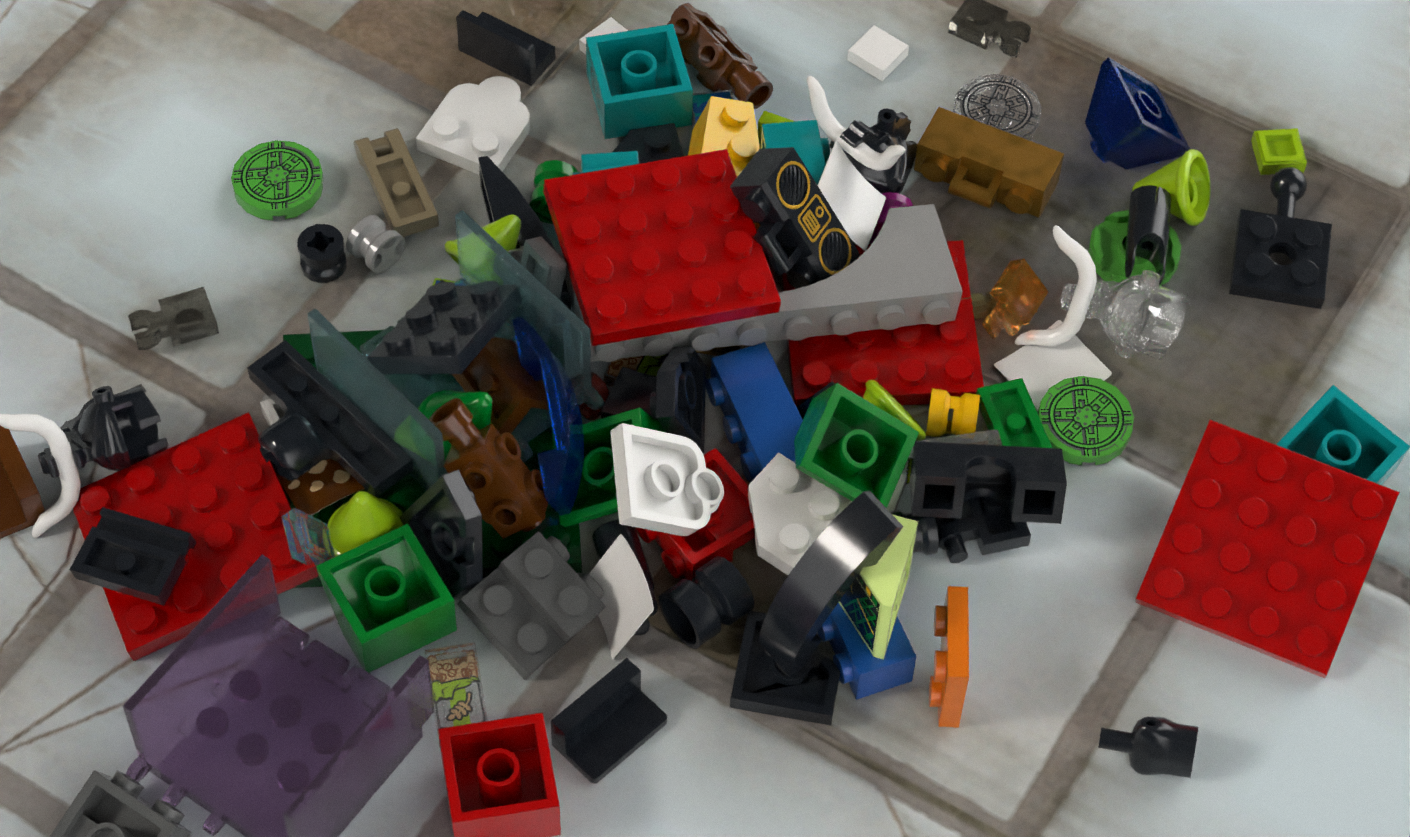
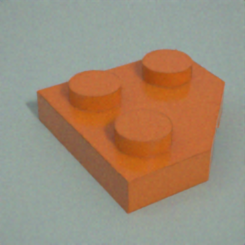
(951, 663)

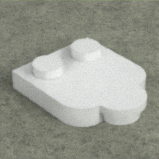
(476, 124)
(662, 481)

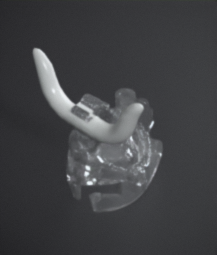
(1132, 312)

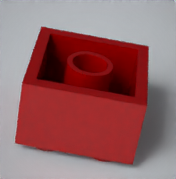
(500, 778)

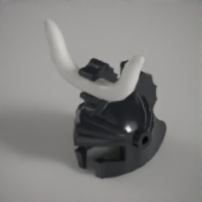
(875, 151)
(108, 430)

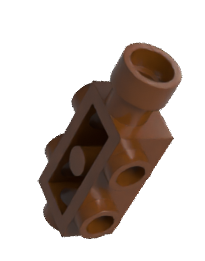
(718, 57)
(491, 466)

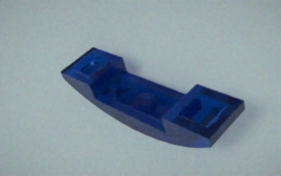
(561, 466)

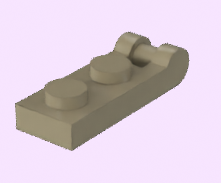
(397, 183)

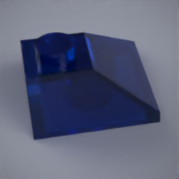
(1131, 120)

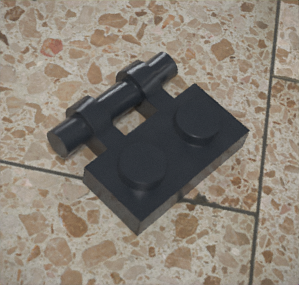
(987, 523)

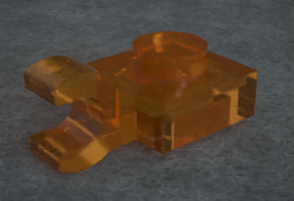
(1017, 298)

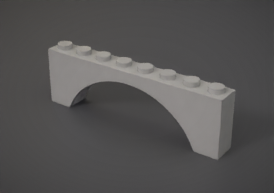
(893, 284)

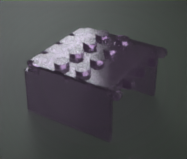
(269, 728)

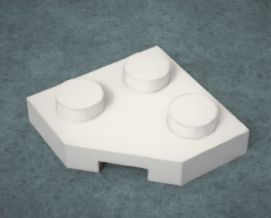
(789, 512)

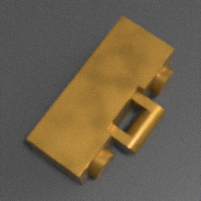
(987, 163)

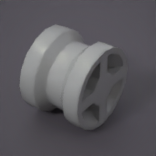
(375, 244)

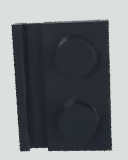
(133, 556)

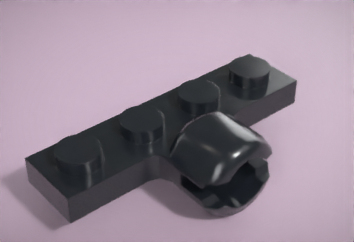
(321, 425)

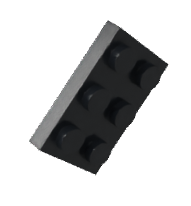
(446, 328)

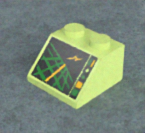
(878, 590)

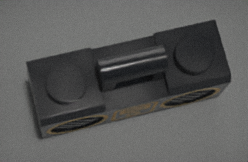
(794, 218)

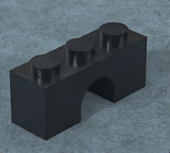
(1021, 477)

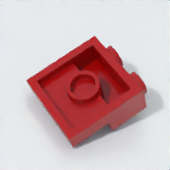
(726, 530)

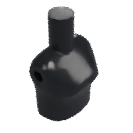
(1155, 746)

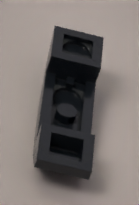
(822, 577)

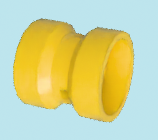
(963, 417)

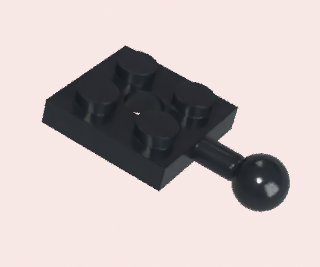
(1300, 239)

